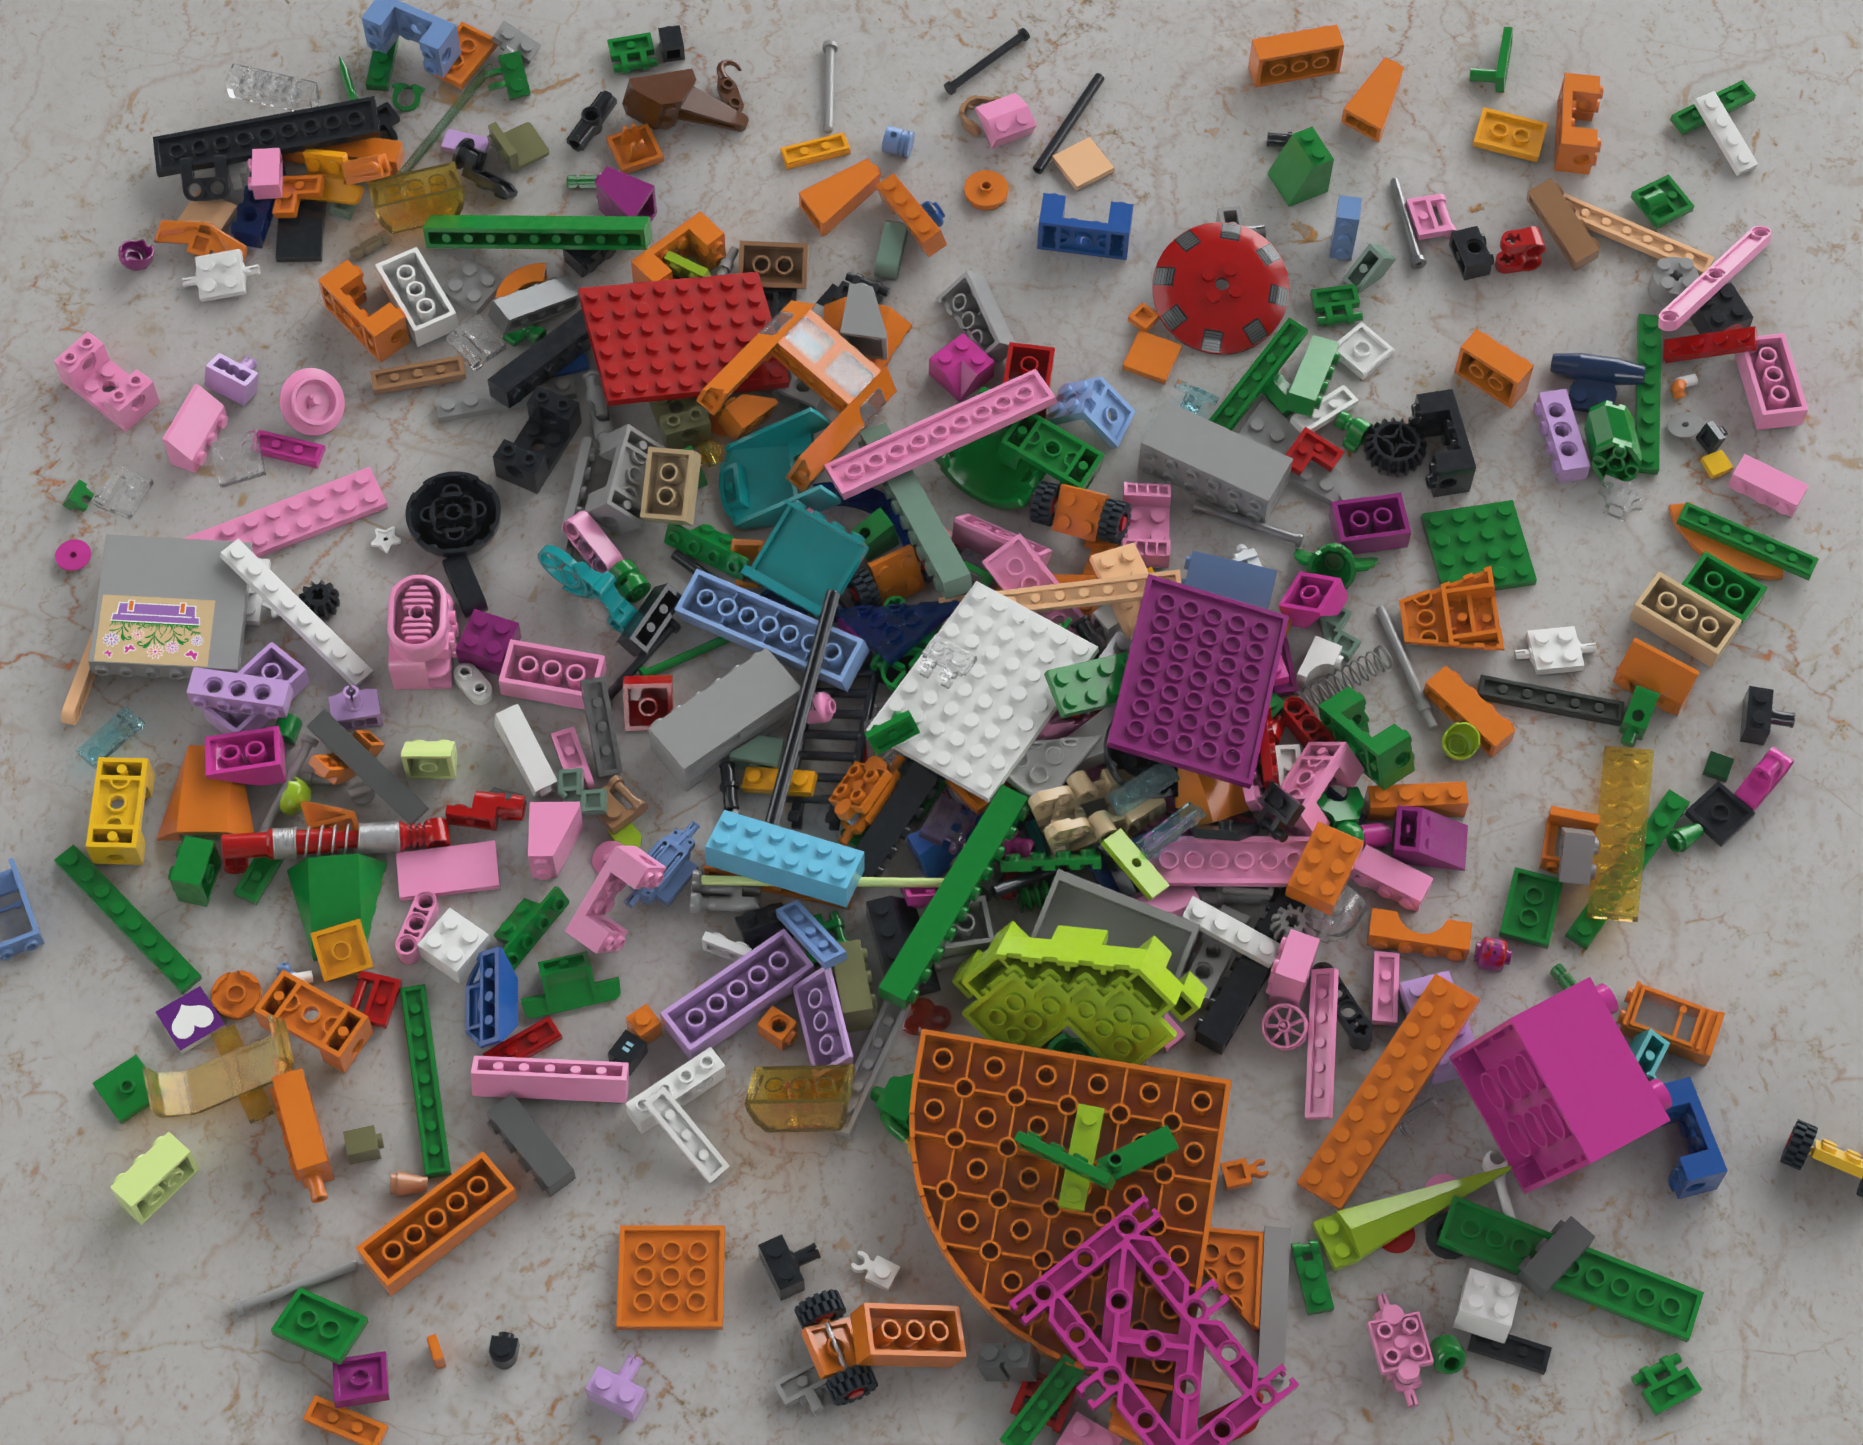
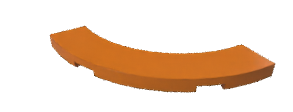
(1743, 562)

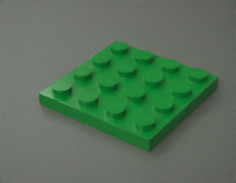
(1476, 538)

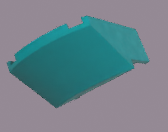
(757, 467)

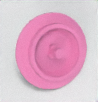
(312, 401)

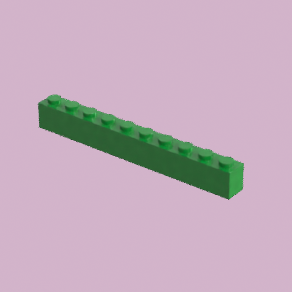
(538, 232)
(953, 897)

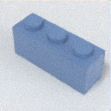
(1345, 227)

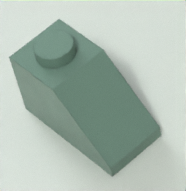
(1369, 267)
(759, 752)

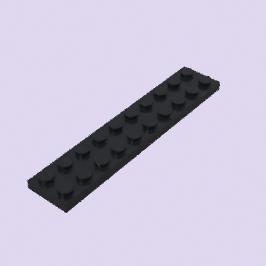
(288, 131)

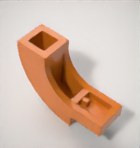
(522, 279)
(334, 769)

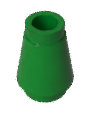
(1683, 837)

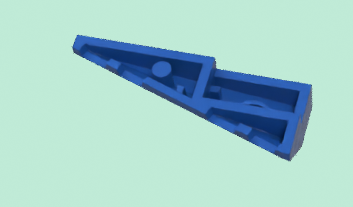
(932, 858)

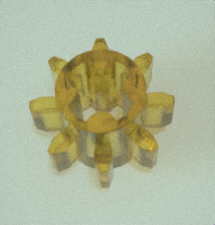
(710, 452)

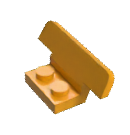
(329, 165)

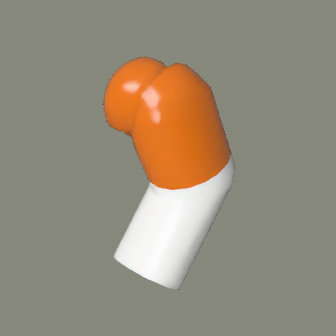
(1681, 383)

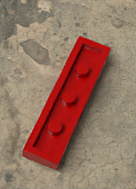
(1710, 344)

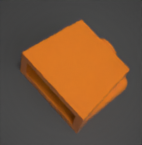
(366, 169)
(1119, 1426)

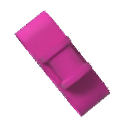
(1764, 778)

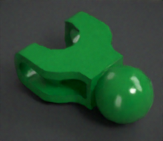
(1346, 813)

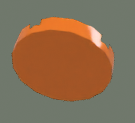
(236, 994)

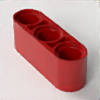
(1304, 719)

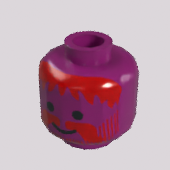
(1492, 954)

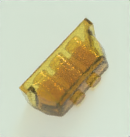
(409, 198)
(800, 1097)

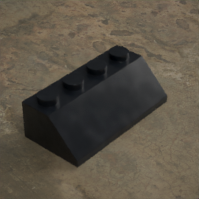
(891, 925)

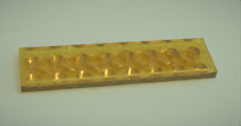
(1621, 833)

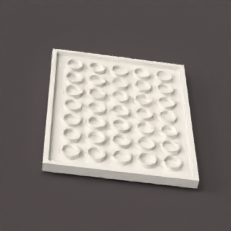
(1003, 703)

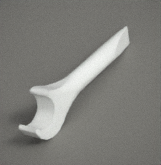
(1500, 1184)

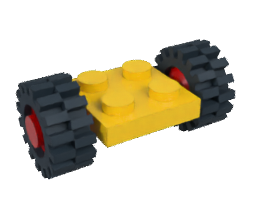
(1800, 1145)

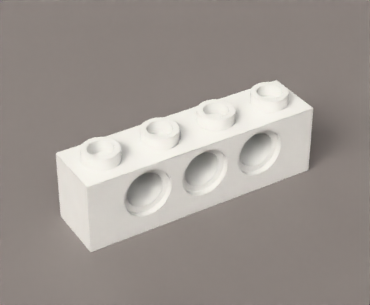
(683, 1084)

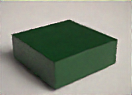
(1718, 766)

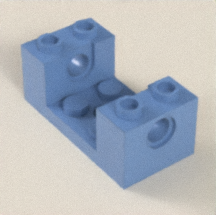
(392, 18)

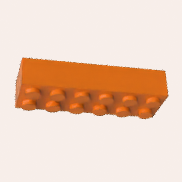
(436, 1223)

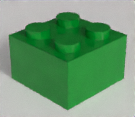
(195, 870)

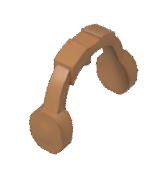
(969, 125)

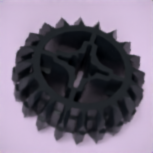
(1409, 449)

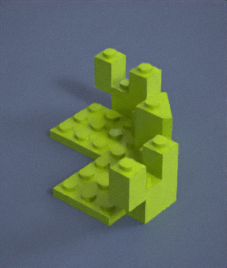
(1100, 991)

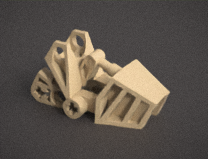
(1066, 824)

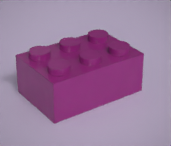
(1370, 523)

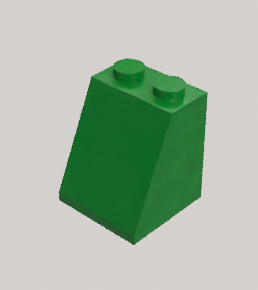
(1302, 167)

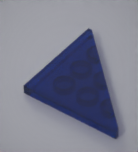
(895, 627)

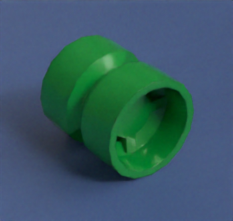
(630, 582)

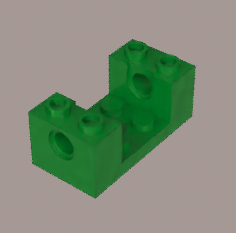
(1027, 441)
(1384, 756)

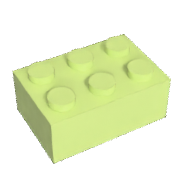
(154, 1177)

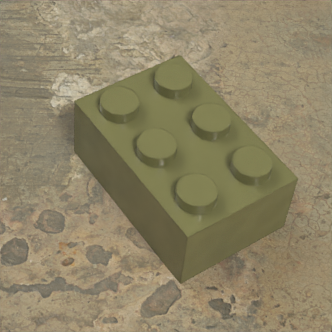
(855, 988)

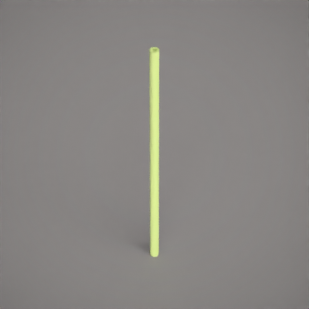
(897, 882)

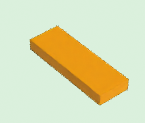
(815, 150)

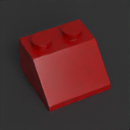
(646, 700)

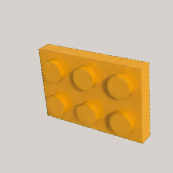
(1510, 134)

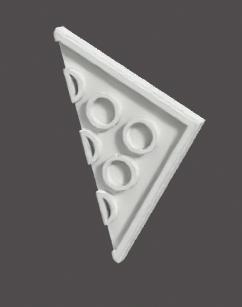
(1050, 763)

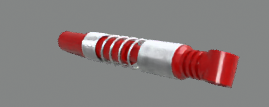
(369, 838)

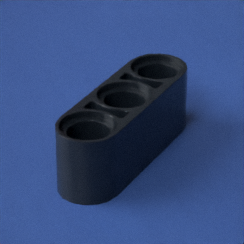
(464, 585)

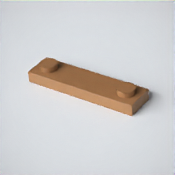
(418, 375)

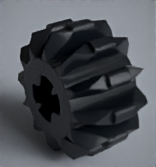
(321, 598)

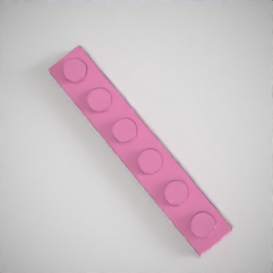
(1321, 1044)

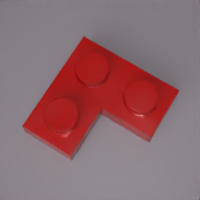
(1313, 447)

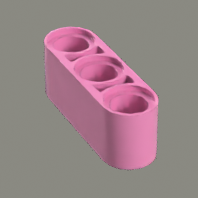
(591, 542)
(416, 916)

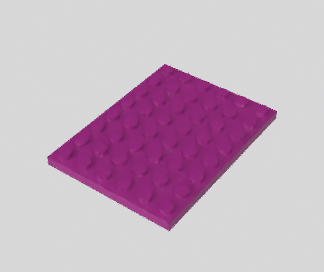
(1198, 681)

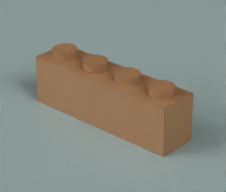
(1563, 224)

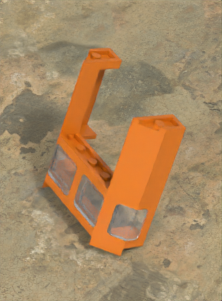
(826, 366)

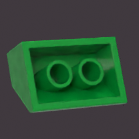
(1725, 586)

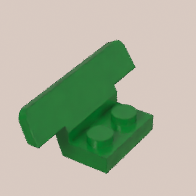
(568, 986)

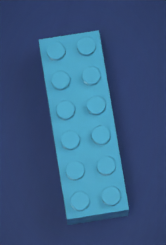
(785, 858)

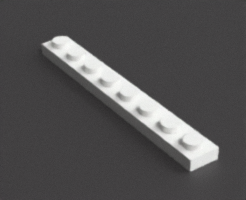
(296, 613)

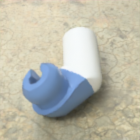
(306, 976)

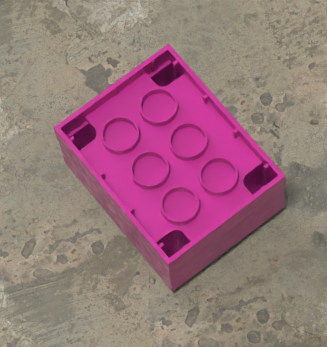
(1560, 1085)

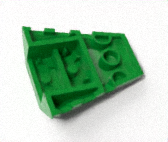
(336, 891)

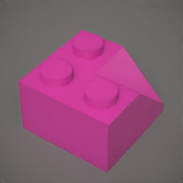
(961, 367)
(1313, 597)

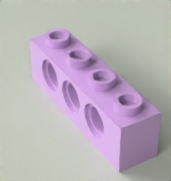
(1557, 404)
(230, 684)

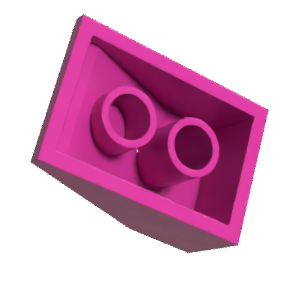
(247, 757)

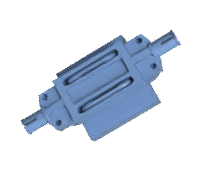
(675, 855)

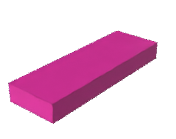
(291, 449)

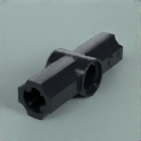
(591, 121)

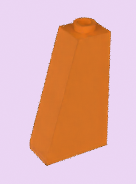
(1373, 102)
(839, 195)

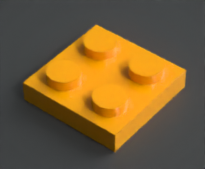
(342, 950)

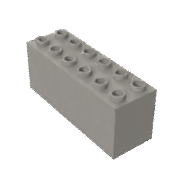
(1214, 463)
(726, 715)

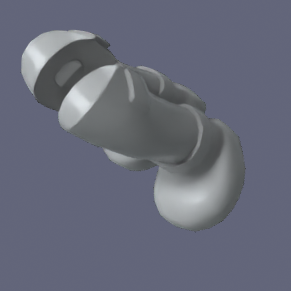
(734, 903)

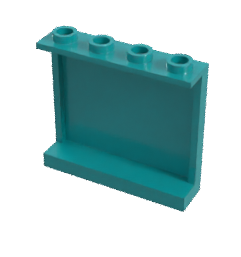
(806, 558)

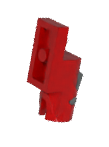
(487, 809)

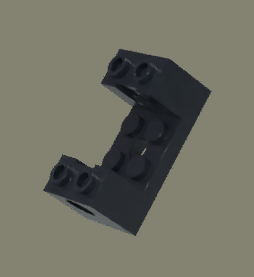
(1438, 415)
(551, 423)

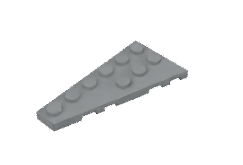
(1273, 430)

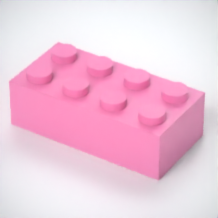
(1772, 383)
(548, 673)

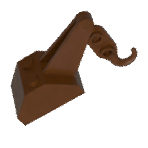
(673, 97)

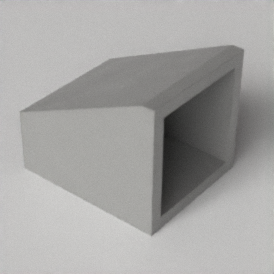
(863, 322)

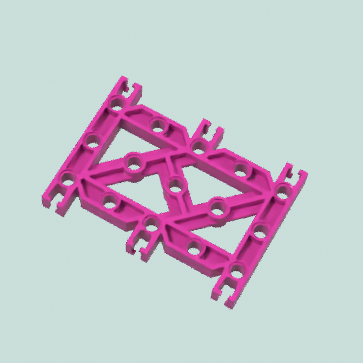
(1120, 1341)

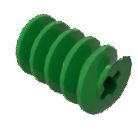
(1034, 895)

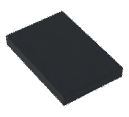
(302, 237)

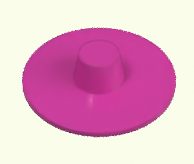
(73, 555)

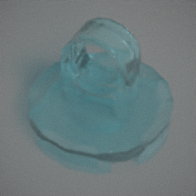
(1194, 396)

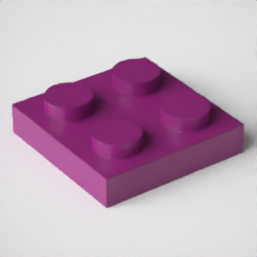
(361, 1380)

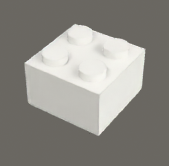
(454, 945)
(1487, 1305)

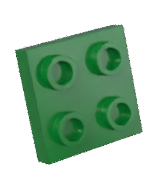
(1662, 201)

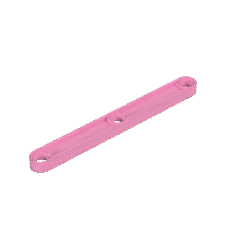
(1714, 278)

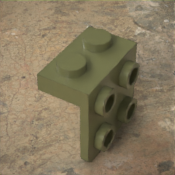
(517, 146)

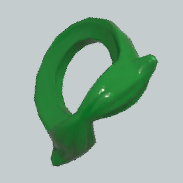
(417, 90)

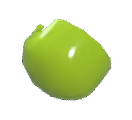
(1460, 741)
(293, 795)

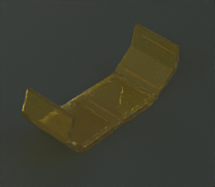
(221, 1078)

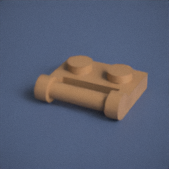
(617, 814)

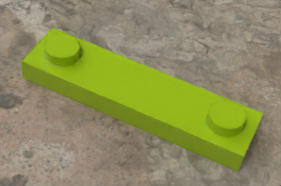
(1083, 1142)

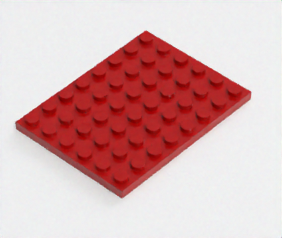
(676, 335)

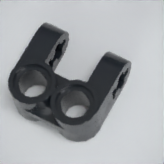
(206, 184)

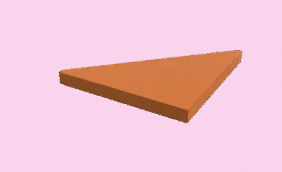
(1236, 1265)

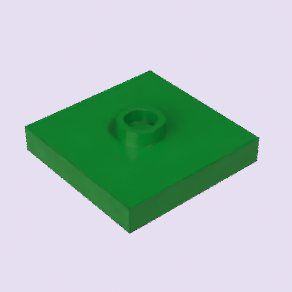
(124, 1089)

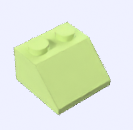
(430, 759)

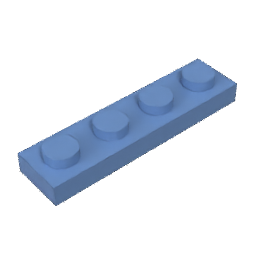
(811, 934)

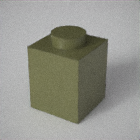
(363, 1144)

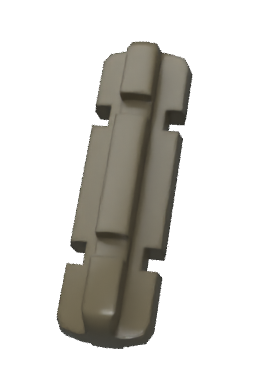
(370, 245)

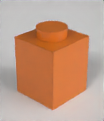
(644, 1024)

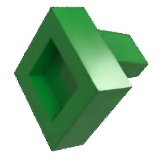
(75, 496)

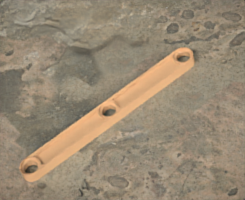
(79, 690)

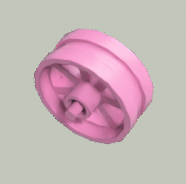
(1285, 1027)

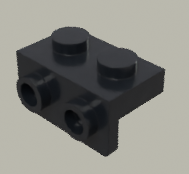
(760, 925)

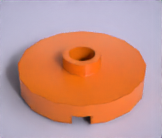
(984, 198)

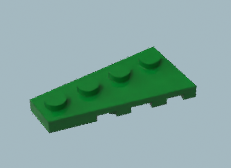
(1073, 861)

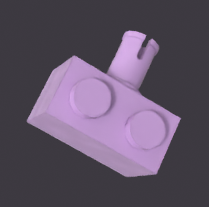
(231, 378)
(356, 708)
(617, 1390)

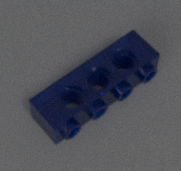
(253, 219)

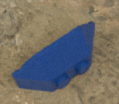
(491, 999)

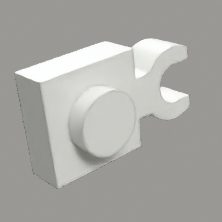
(879, 1272)

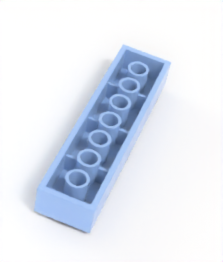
(763, 624)

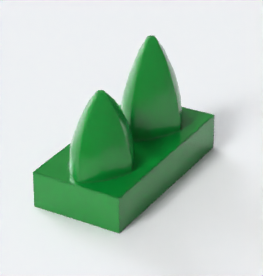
(892, 732)

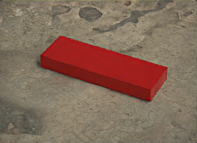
(528, 1041)

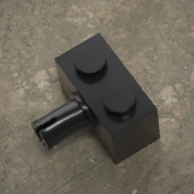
(1759, 715)
(784, 1265)

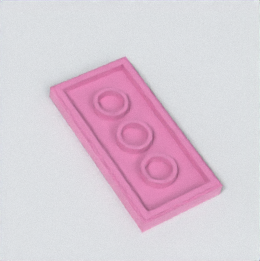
(448, 870)

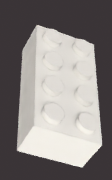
(416, 291)

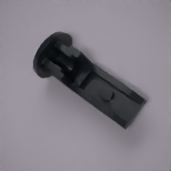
(472, 162)

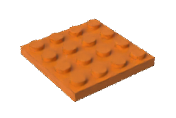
(671, 1277)

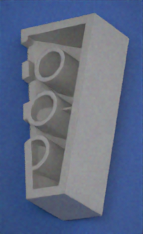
(978, 314)

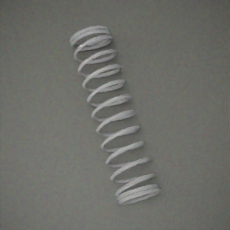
(1376, 654)

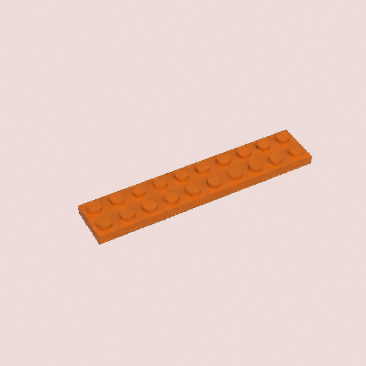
(1388, 1092)

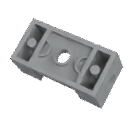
(619, 502)

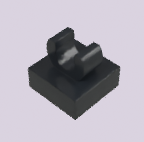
(1711, 437)

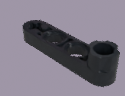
(1359, 1035)

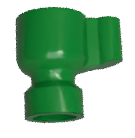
(534, 333)
(1355, 428)

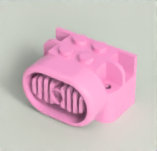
(421, 634)

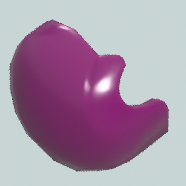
(135, 254)

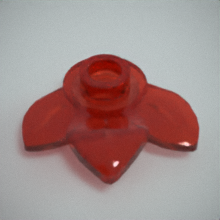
(923, 1017)

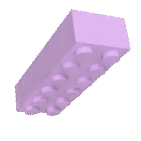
(736, 995)

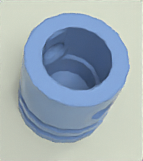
(898, 142)

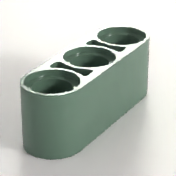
(891, 249)

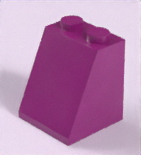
(624, 195)

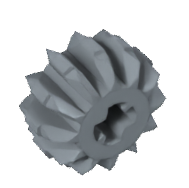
(1285, 918)

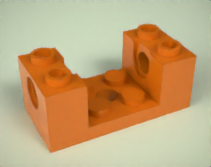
(1576, 145)
(693, 238)
(382, 331)
(336, 1032)

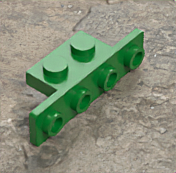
(707, 546)
(529, 924)

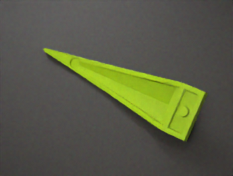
(1365, 1228)

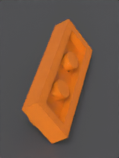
(344, 1422)

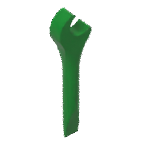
(347, 81)

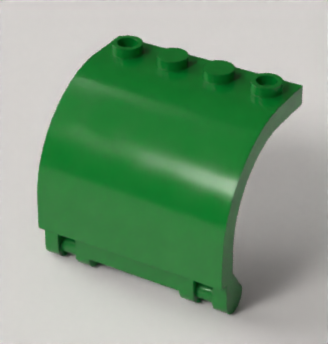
(987, 480)

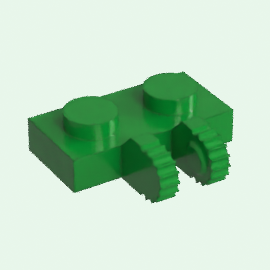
(514, 76)

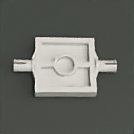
(221, 275)
(1555, 650)

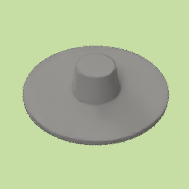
(1685, 424)

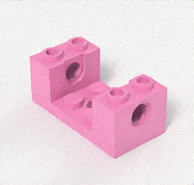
(89, 371)
(1315, 769)
(623, 867)

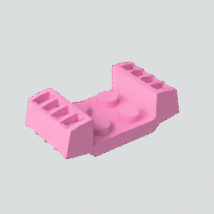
(1149, 521)

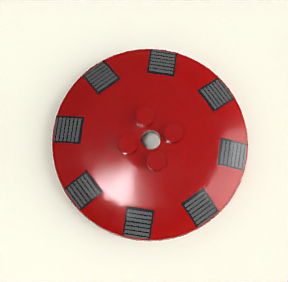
(1216, 318)

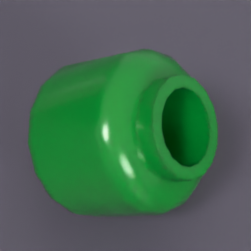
(1447, 1354)

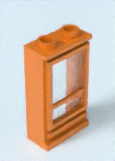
(1683, 1024)

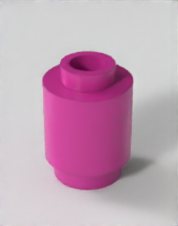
(1376, 835)

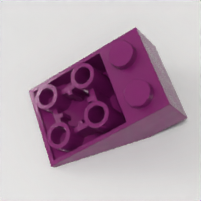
(1428, 839)

